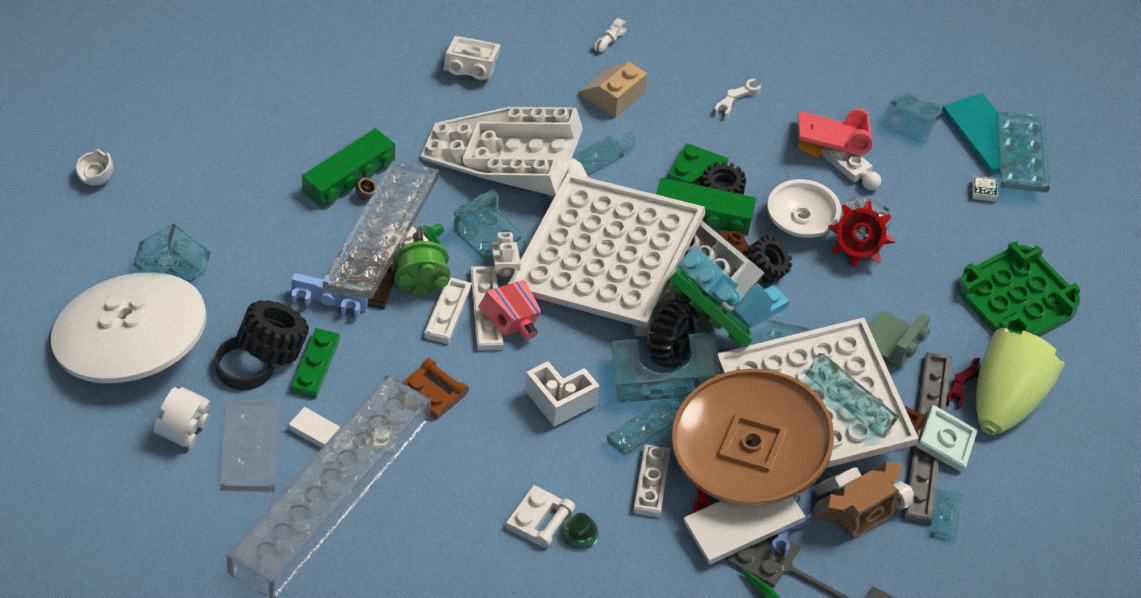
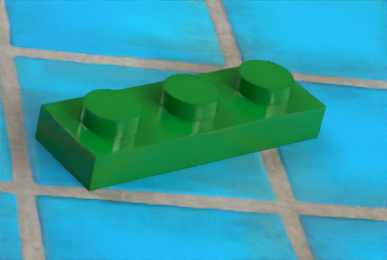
(315, 363)

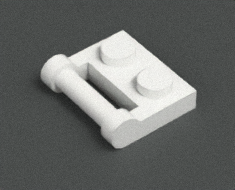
(533, 512)

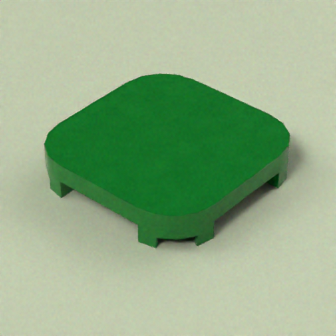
(1019, 292)

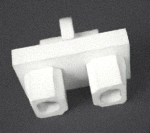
(505, 254)

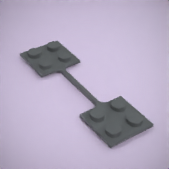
(770, 568)

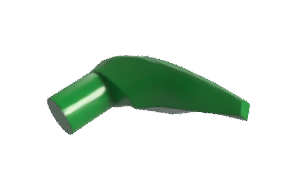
(432, 232)
(762, 588)

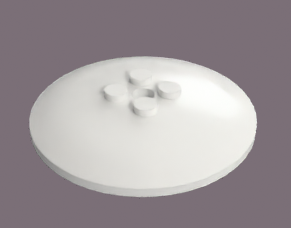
(159, 327)

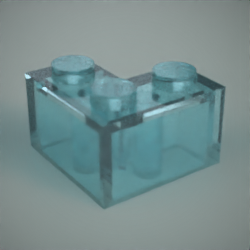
(172, 251)

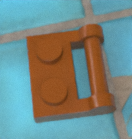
(440, 400)

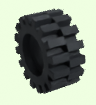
(726, 174)
(777, 255)

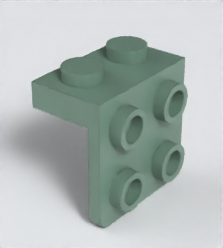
(897, 338)

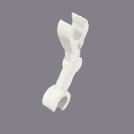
(733, 95)

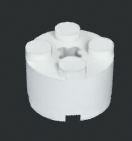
(182, 416)

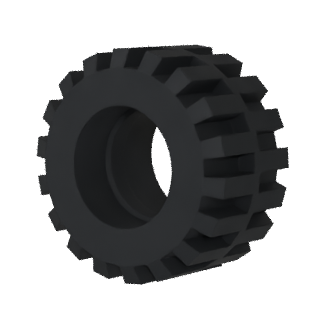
(272, 332)

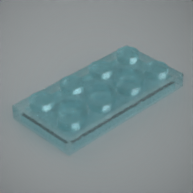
(1023, 151)

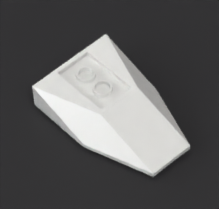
(509, 145)

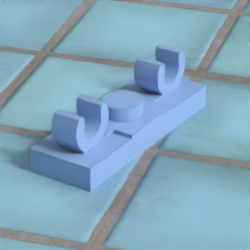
(312, 289)

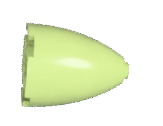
(1014, 379)

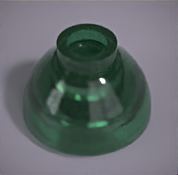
(579, 531)

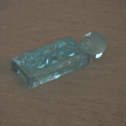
(605, 152)

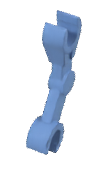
(781, 540)

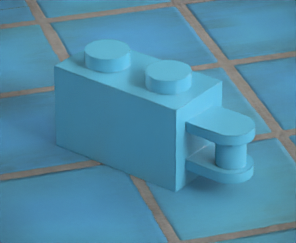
(710, 277)

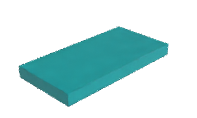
(977, 125)

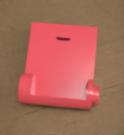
(848, 136)

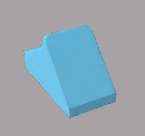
(760, 304)

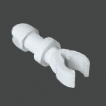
(610, 36)

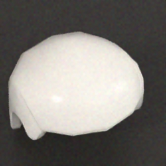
(94, 168)

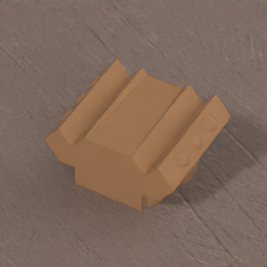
(863, 501)

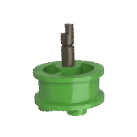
(421, 266)

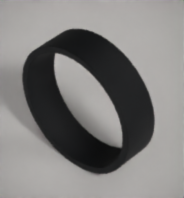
(239, 383)

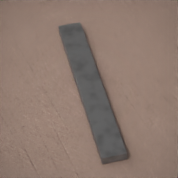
(923, 465)

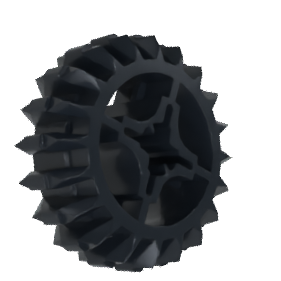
(670, 333)

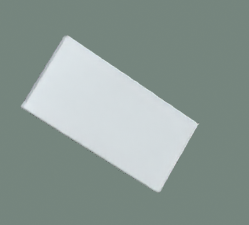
(732, 527)

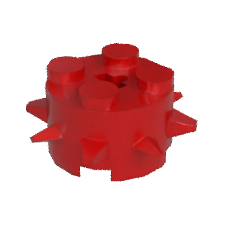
(851, 223)

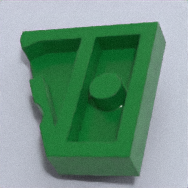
(692, 163)

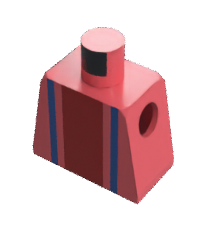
(512, 309)

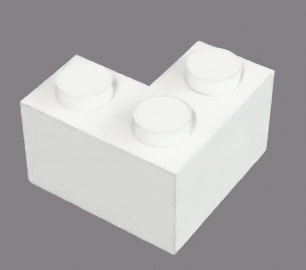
(558, 396)

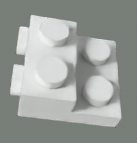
(471, 57)

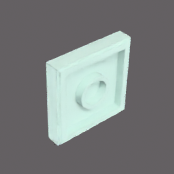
(946, 438)

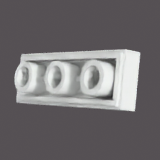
(652, 481)

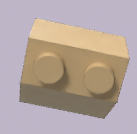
(616, 88)

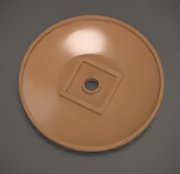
(758, 406)

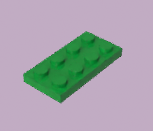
(718, 314)

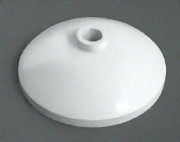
(803, 208)

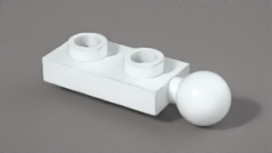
(853, 167)

